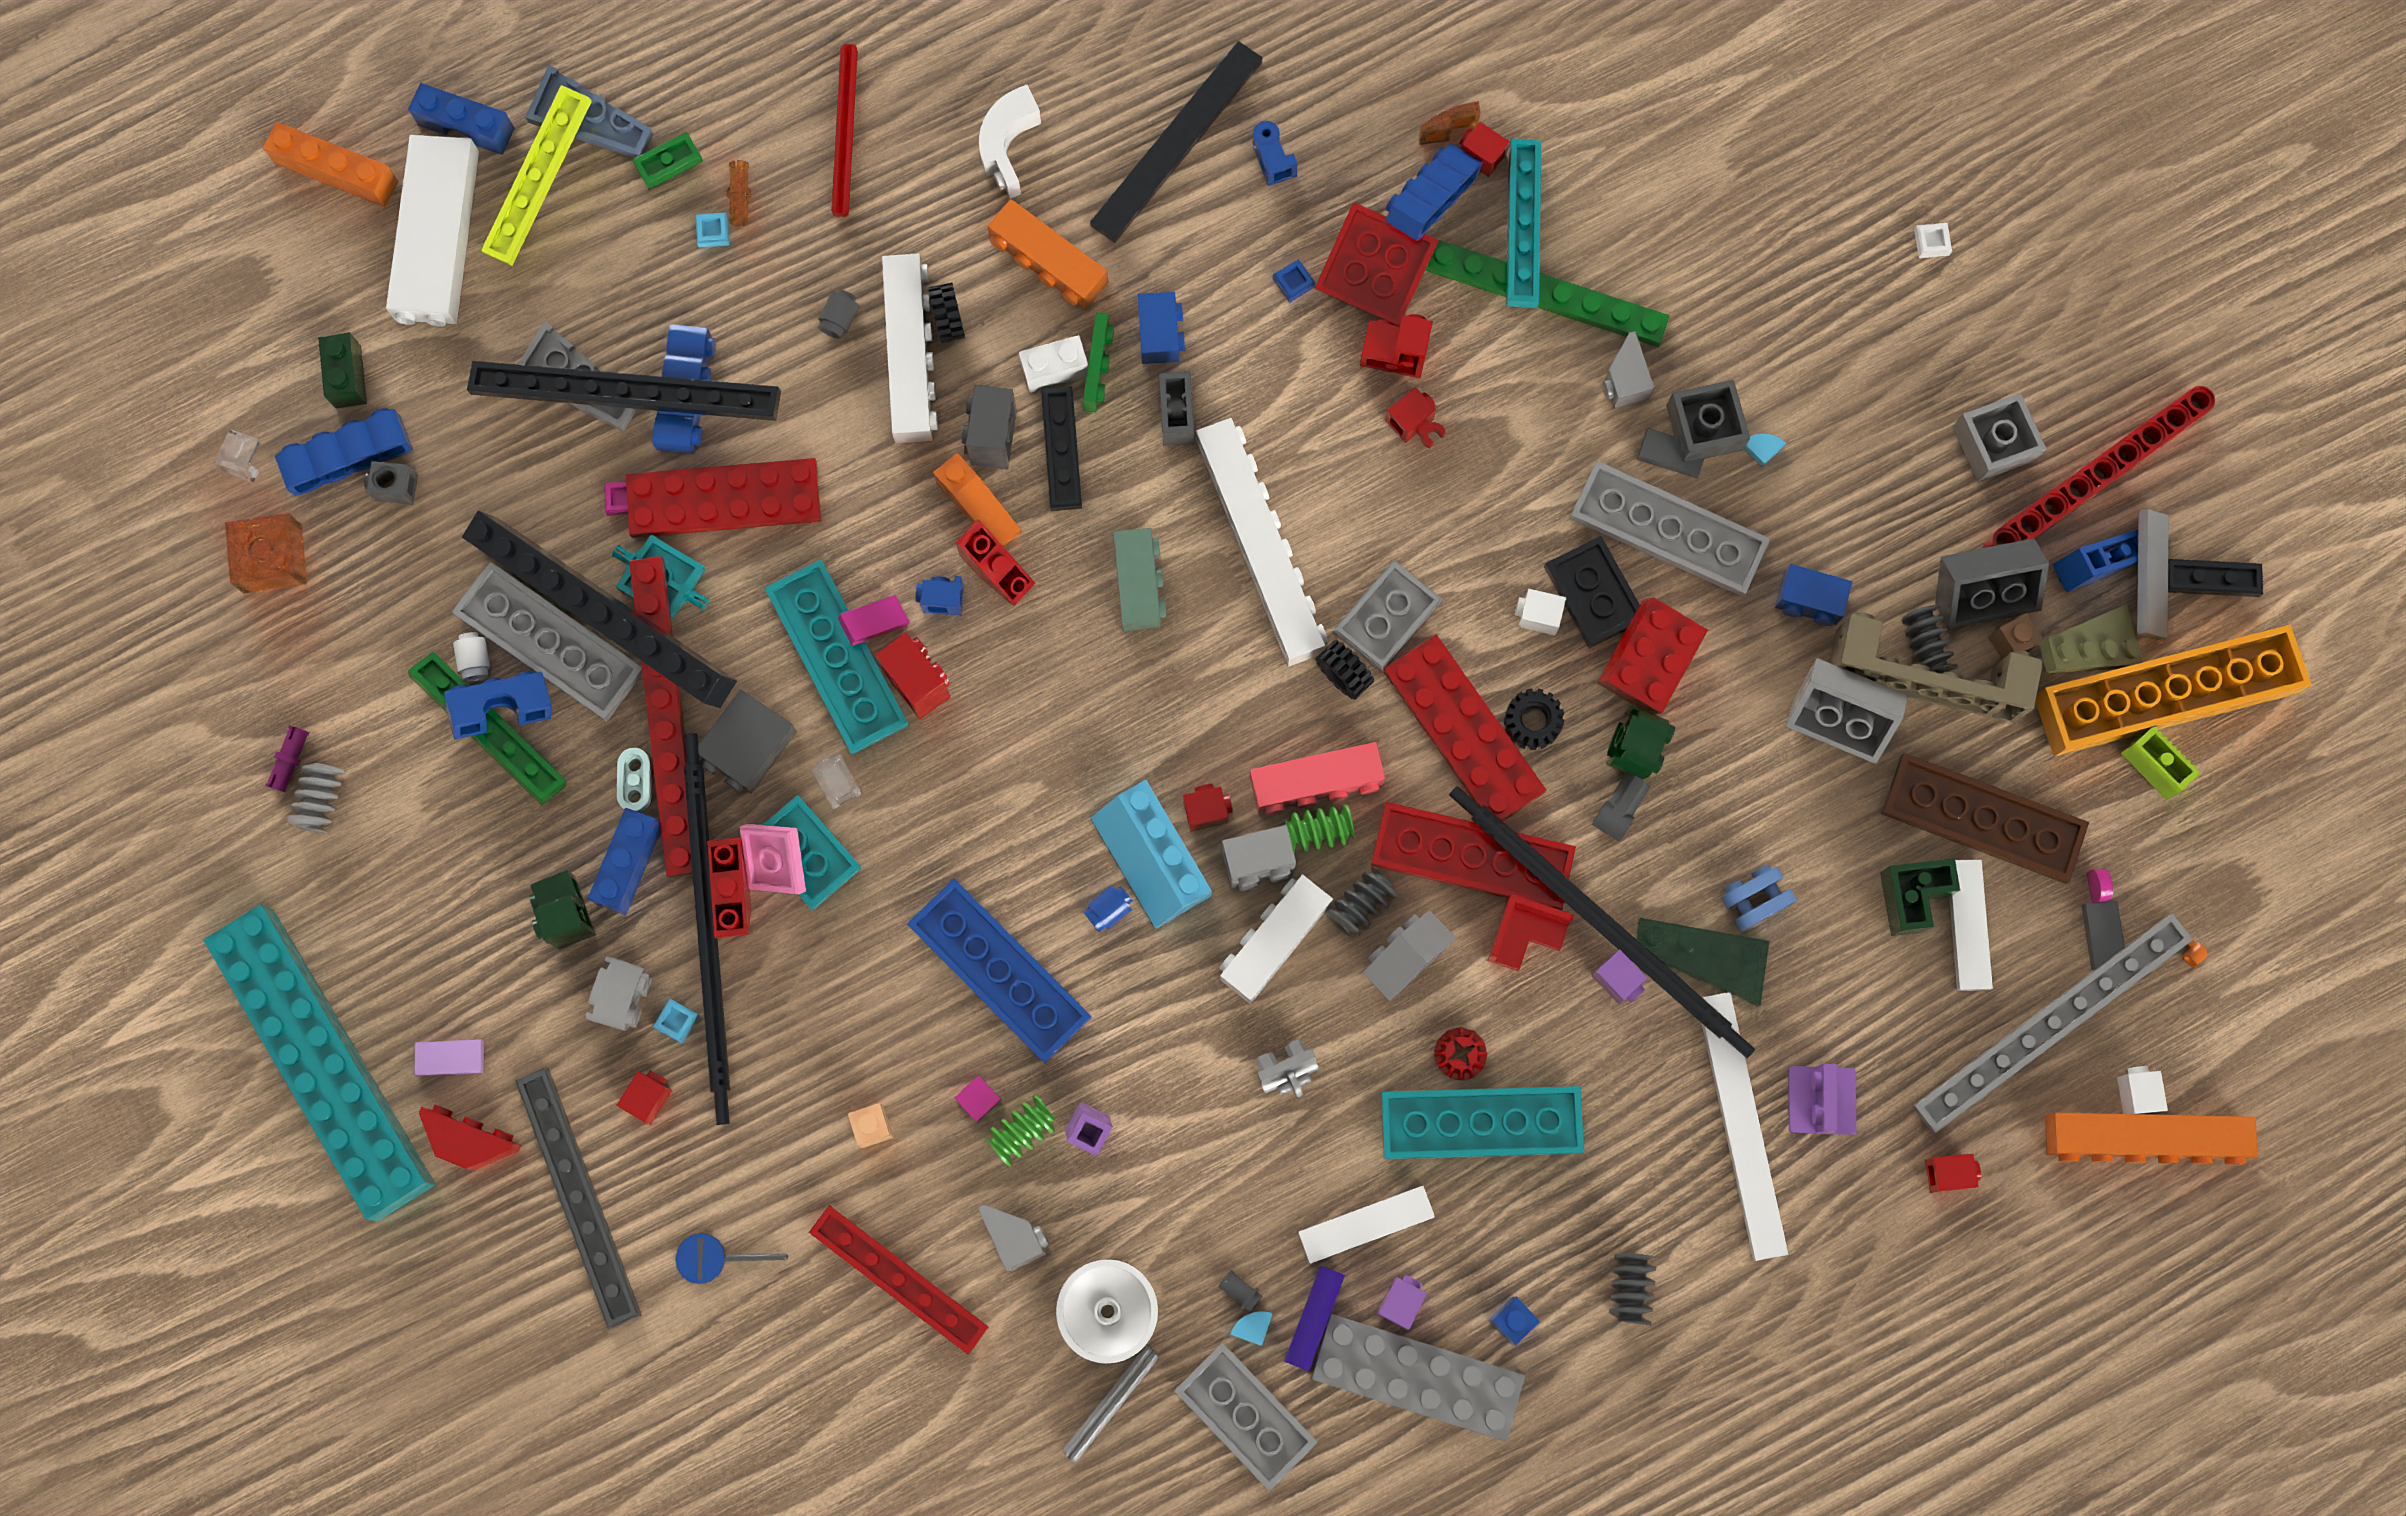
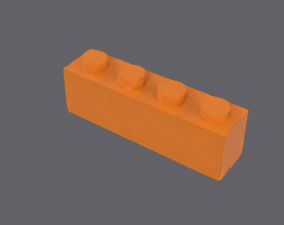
(330, 164)
(1047, 254)

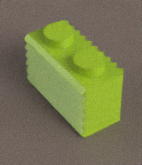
(2160, 763)

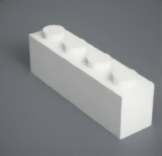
(1275, 939)

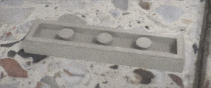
(2152, 574)

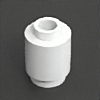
(472, 656)

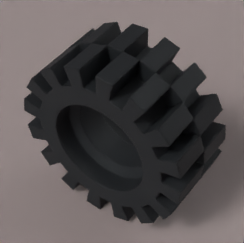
(946, 312)
(1344, 669)
(1547, 705)

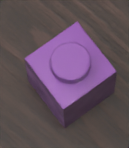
(1620, 978)
(1088, 1128)
(1402, 1302)

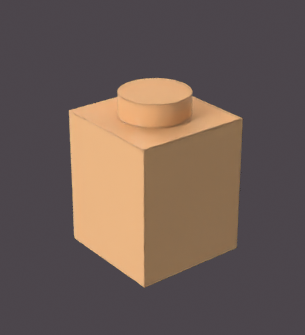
(870, 1125)

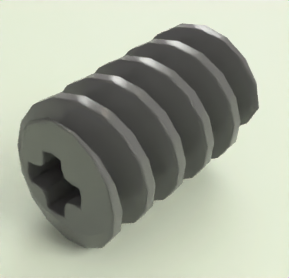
(1927, 639)
(1362, 902)
(1632, 1288)

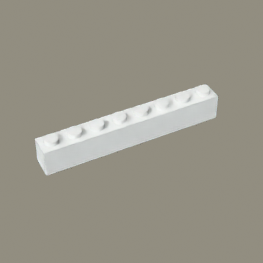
(1260, 541)

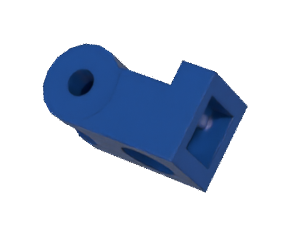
(1270, 154)

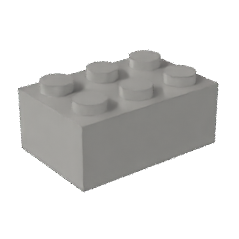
(1847, 711)

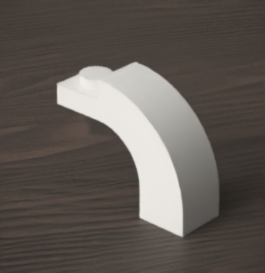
(1002, 123)

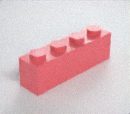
(1316, 778)

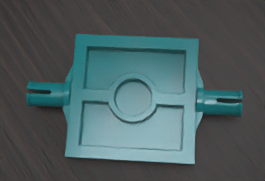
(680, 571)

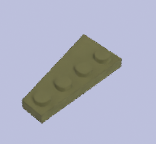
(2094, 644)

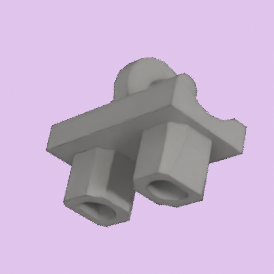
(1289, 1073)

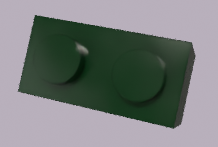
(342, 370)

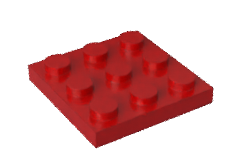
(1375, 265)

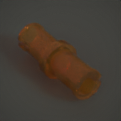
(738, 193)

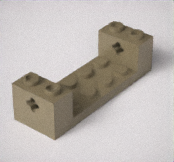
(2005, 697)

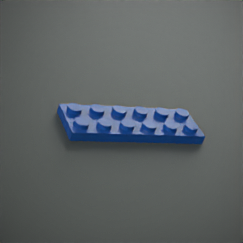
(999, 971)

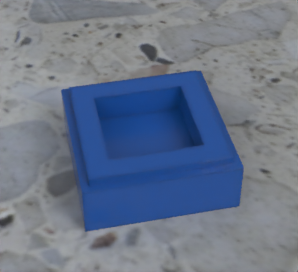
(1294, 280)

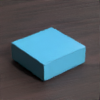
(712, 229)
(676, 1021)

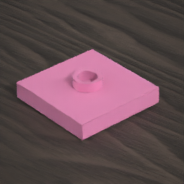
(772, 858)

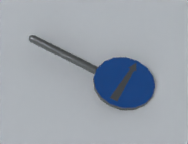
(703, 1258)

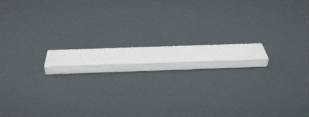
(1745, 1139)

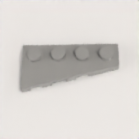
(555, 351)

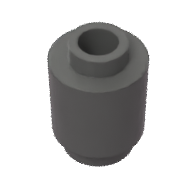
(838, 314)

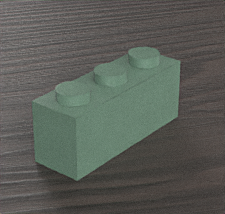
(1139, 579)

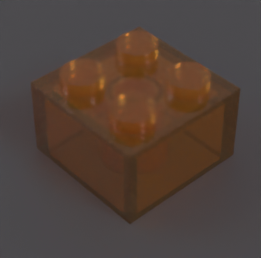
(265, 553)

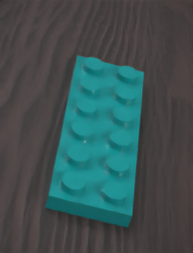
(841, 672)
(1482, 1122)

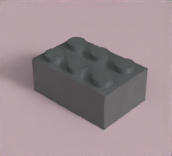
(1991, 583)

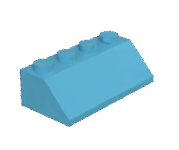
(1151, 854)

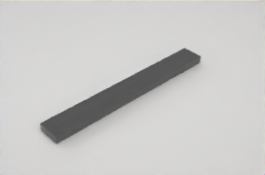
(578, 1198)

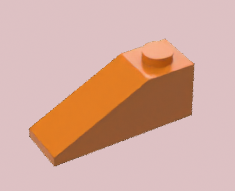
(975, 498)

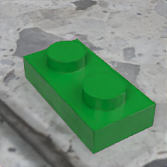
(667, 160)

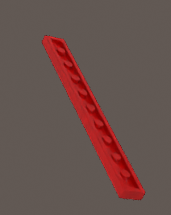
(664, 721)

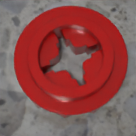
(1456, 1068)

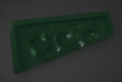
(1715, 957)

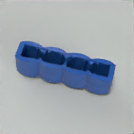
(1433, 191)
(685, 358)
(341, 453)

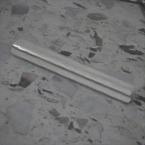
(1110, 1404)

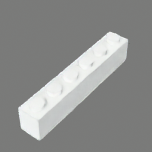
(907, 348)

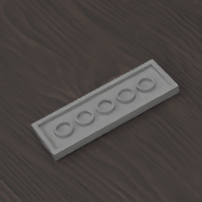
(1670, 528)
(548, 641)
(1418, 1377)

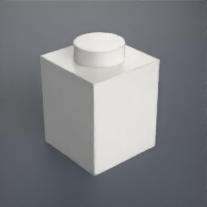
(1540, 611)
(2142, 1091)

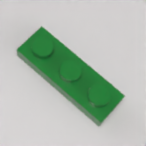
(1098, 362)

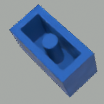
(1159, 327)
(1813, 595)

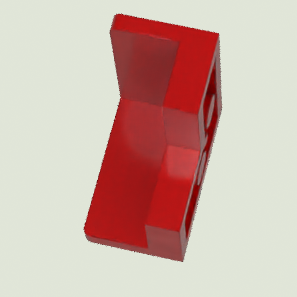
(1525, 922)

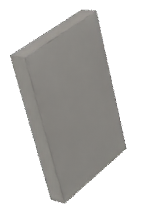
(1387, 615)

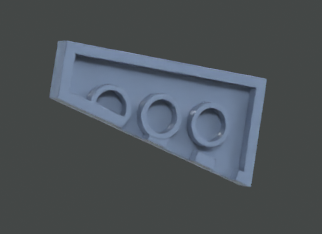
(602, 123)

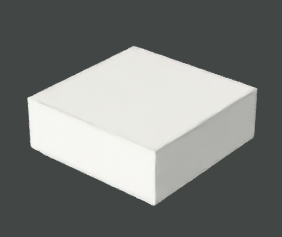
(1933, 240)

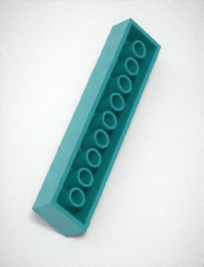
(319, 1063)

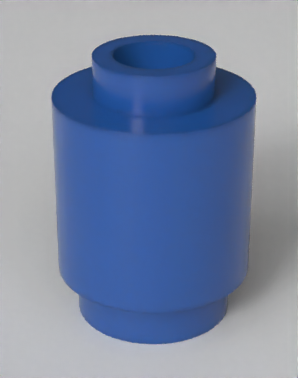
(1108, 908)

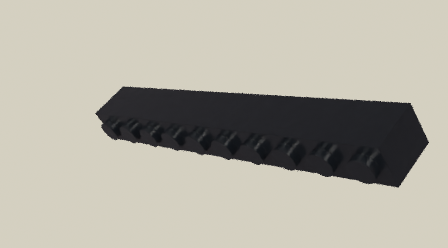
(600, 609)

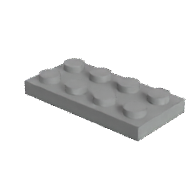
(1245, 1416)

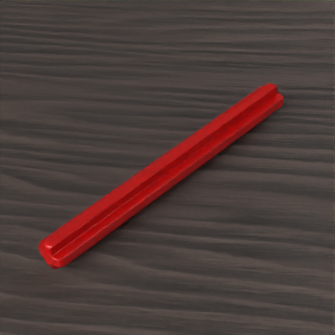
(844, 130)

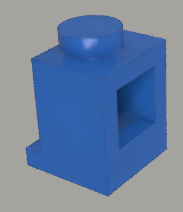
(941, 595)

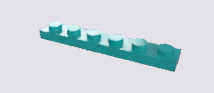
(1523, 223)

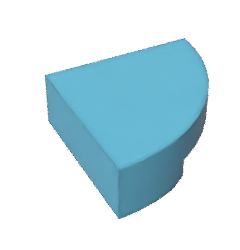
(1764, 447)
(1252, 1327)

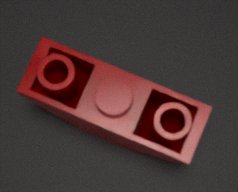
(993, 563)
(729, 888)
(465, 1141)

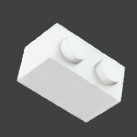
(1054, 364)

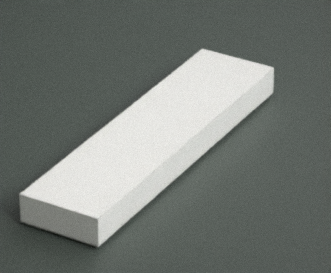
(1970, 929)
(1366, 1224)

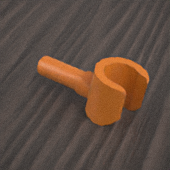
(2195, 954)

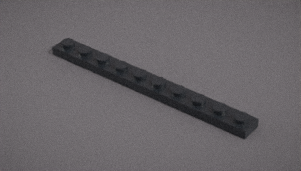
(624, 390)

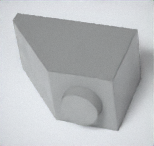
(1628, 376)

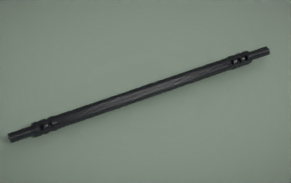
(1602, 922)
(707, 943)

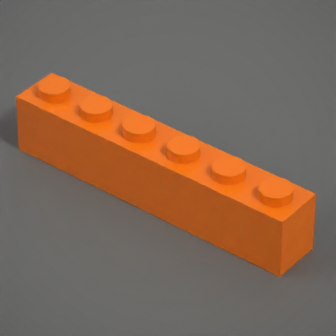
(2151, 1136)

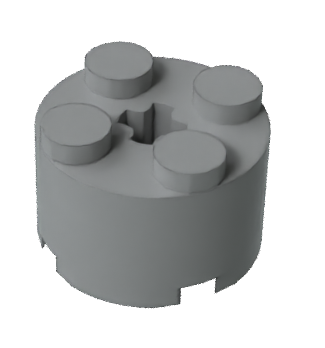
(618, 994)

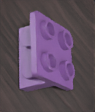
(1822, 1099)

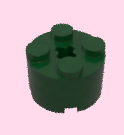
(1639, 743)

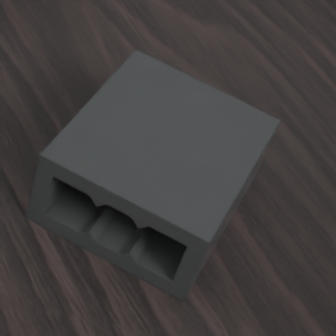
(745, 742)

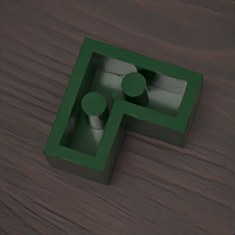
(1909, 890)
(560, 911)

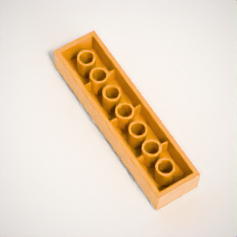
(2172, 690)

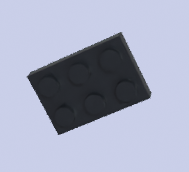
(1594, 591)

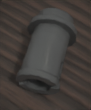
(1240, 1291)

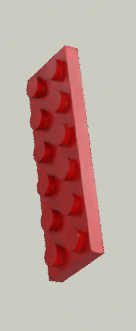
(723, 497)
(1464, 729)
(1463, 855)

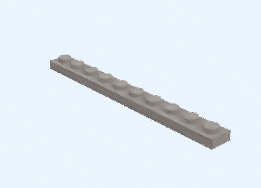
(2052, 1023)

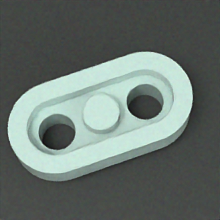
(634, 781)

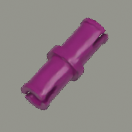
(287, 758)

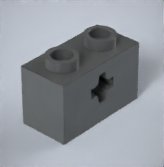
(1176, 408)

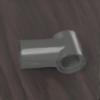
(1618, 812)

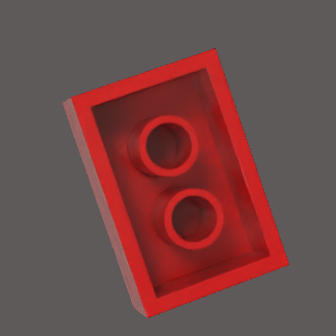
(1652, 656)

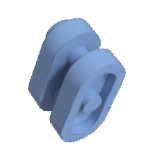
(1739, 893)

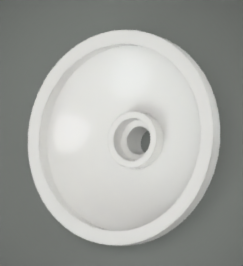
(1081, 1311)

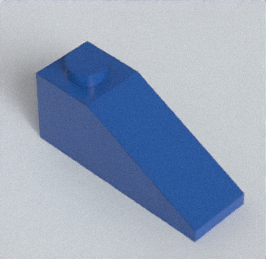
(2097, 561)

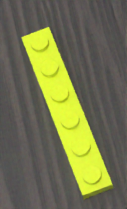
(536, 175)

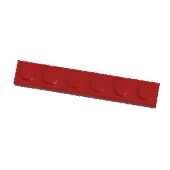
(899, 1280)

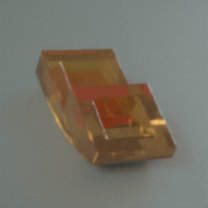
(1440, 126)

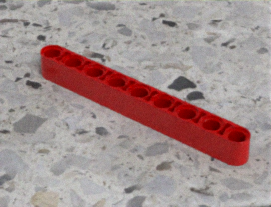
(2109, 464)

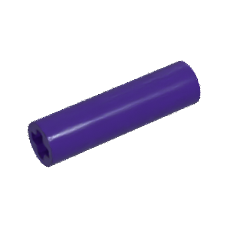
(1314, 1318)

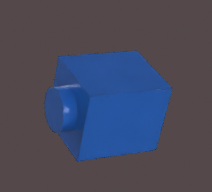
(1514, 1320)

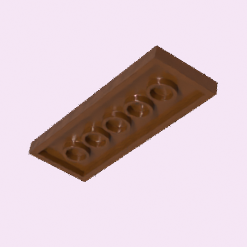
(1985, 818)

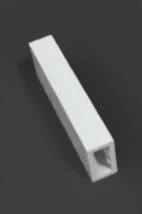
(432, 230)

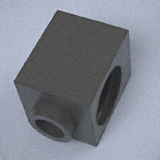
(402, 489)

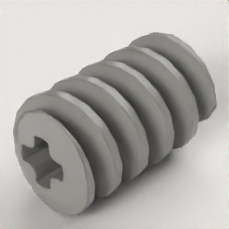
(315, 797)

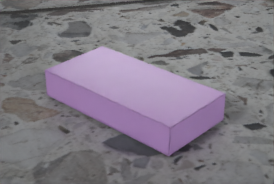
(449, 1058)

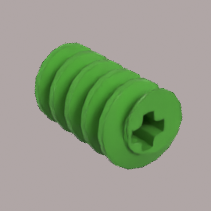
(1320, 827)
(1021, 1130)

